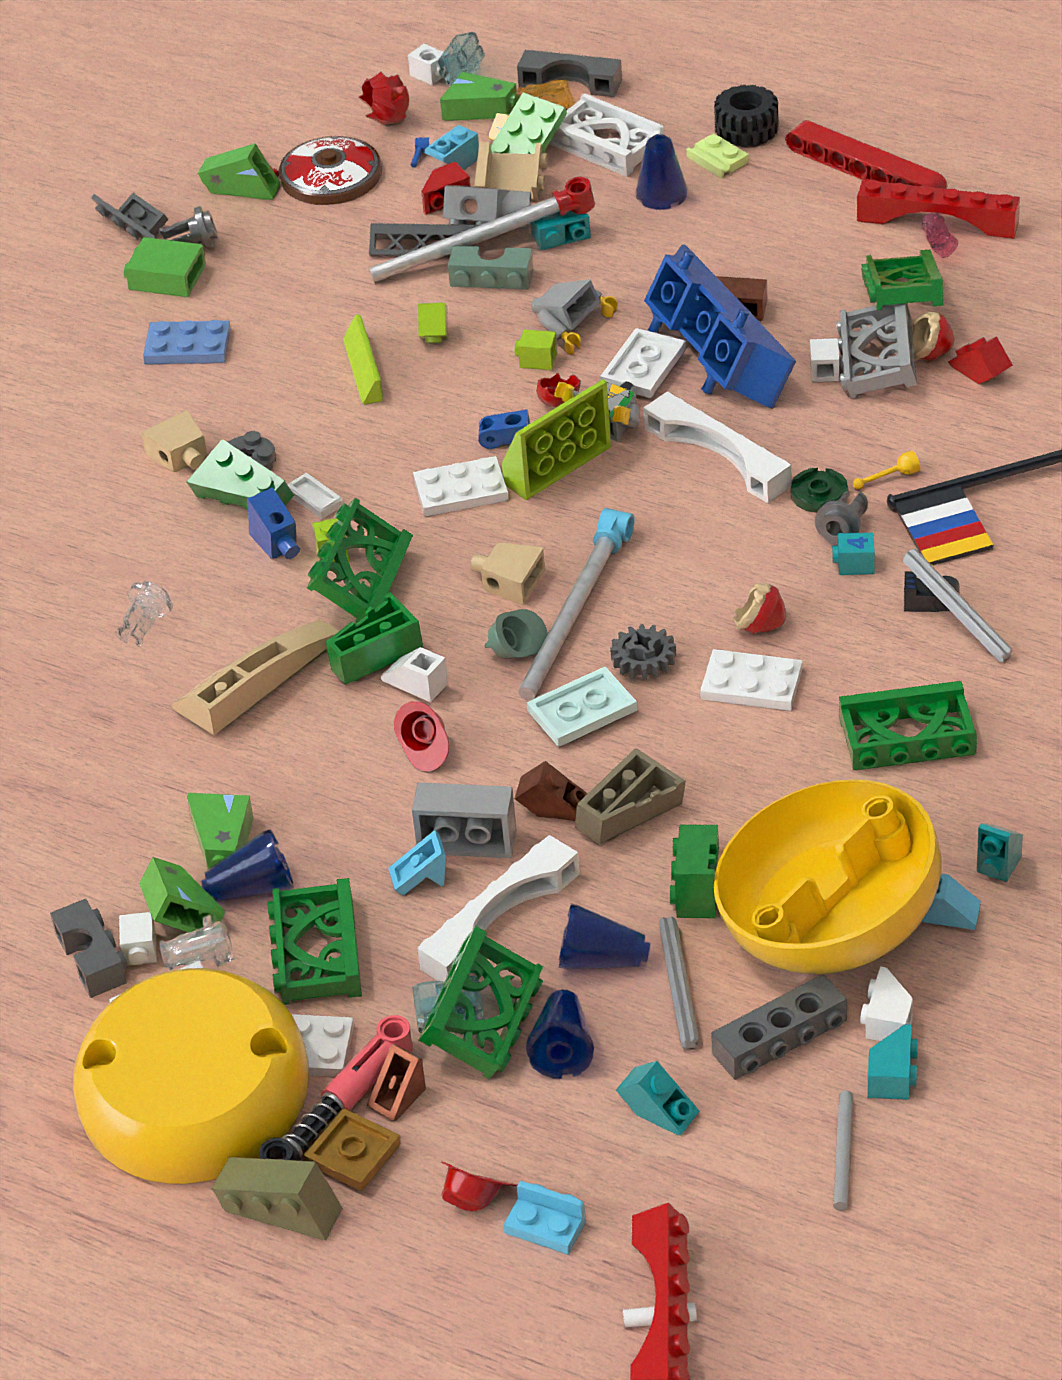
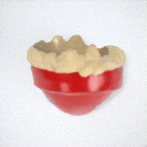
(932, 336)
(762, 611)

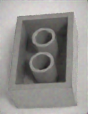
(467, 817)

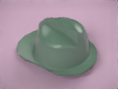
(516, 634)

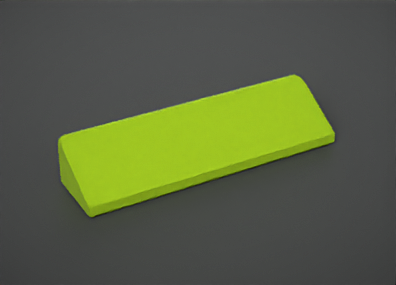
(363, 362)

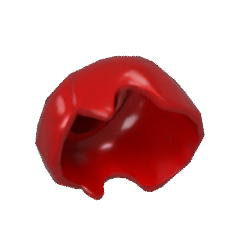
(547, 387)

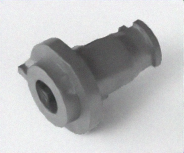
(200, 226)
(841, 517)

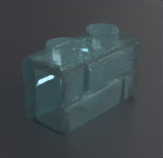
(461, 56)

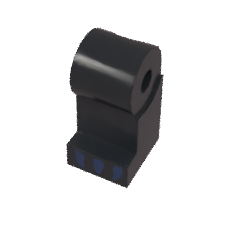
(920, 598)

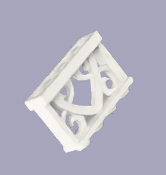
(611, 153)

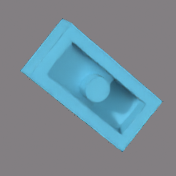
(422, 861)

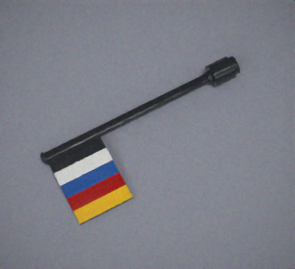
(943, 518)

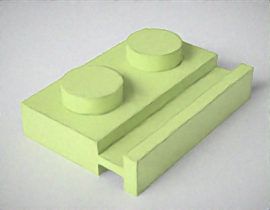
(717, 155)

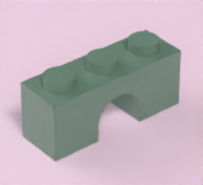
(509, 271)

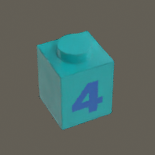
(855, 553)

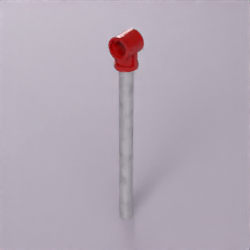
(575, 198)

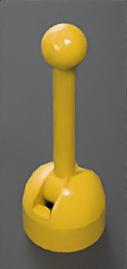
(906, 464)

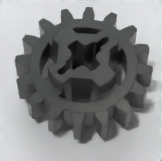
(643, 651)

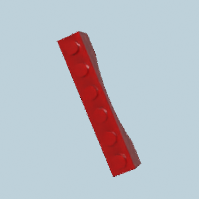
(990, 213)
(662, 1240)

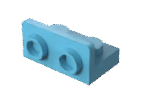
(546, 1217)

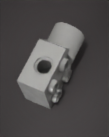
(491, 203)

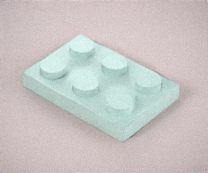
(581, 706)

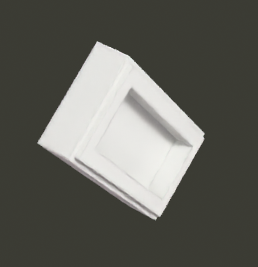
(315, 496)

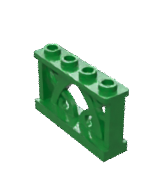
(924, 285)
(389, 545)
(924, 704)
(344, 971)
(444, 1018)

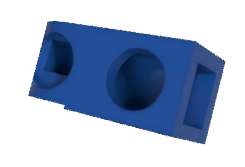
(501, 428)

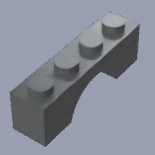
(598, 74)

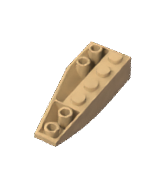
(253, 676)

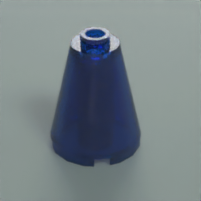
(660, 175)
(249, 870)
(599, 942)
(560, 1037)

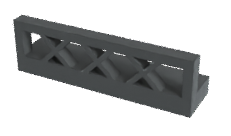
(418, 232)

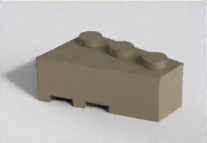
(628, 797)

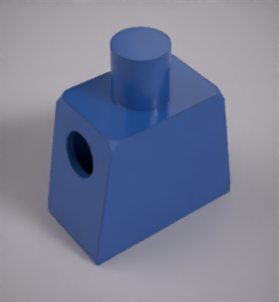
(272, 525)

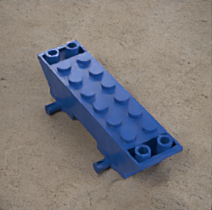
(724, 332)

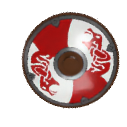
(330, 170)

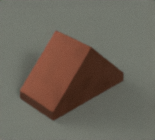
(398, 1083)

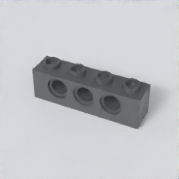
(779, 1026)

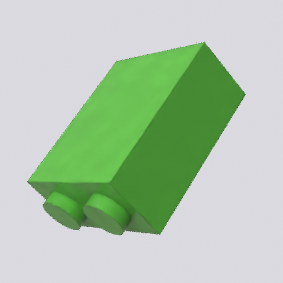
(165, 267)

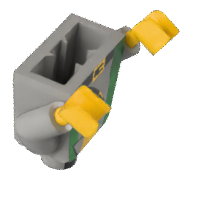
(567, 306)
(621, 404)

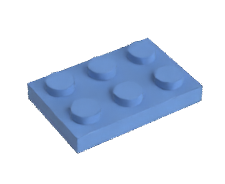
(187, 342)

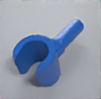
(420, 145)

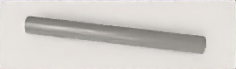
(843, 1150)

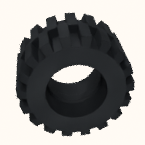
(746, 115)

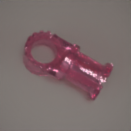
(939, 238)

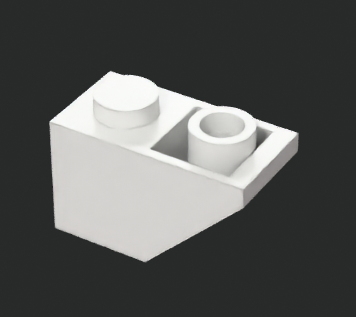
(418, 674)
(888, 1007)

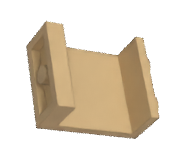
(511, 171)

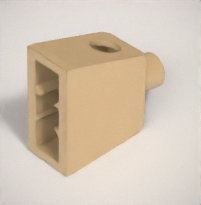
(176, 443)
(510, 570)

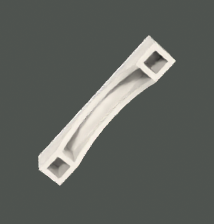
(677, 421)
(539, 873)

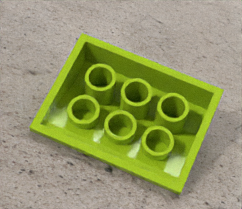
(558, 442)

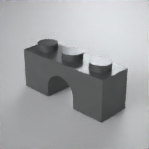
(82, 929)

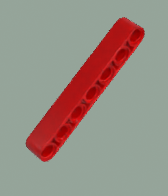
(858, 157)

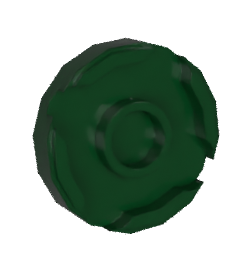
(815, 488)

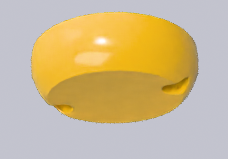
(829, 876)
(189, 1075)

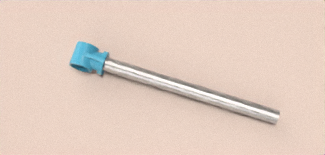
(612, 529)

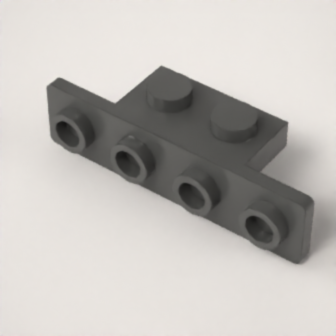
(135, 214)

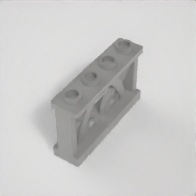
(889, 371)

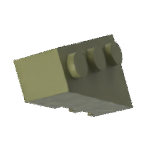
(279, 1194)

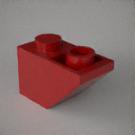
(435, 185)
(981, 360)

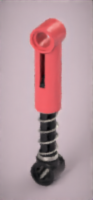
(343, 1090)

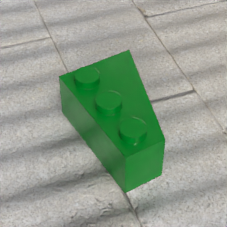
(374, 640)

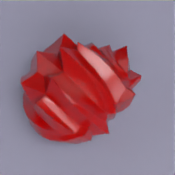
(386, 98)

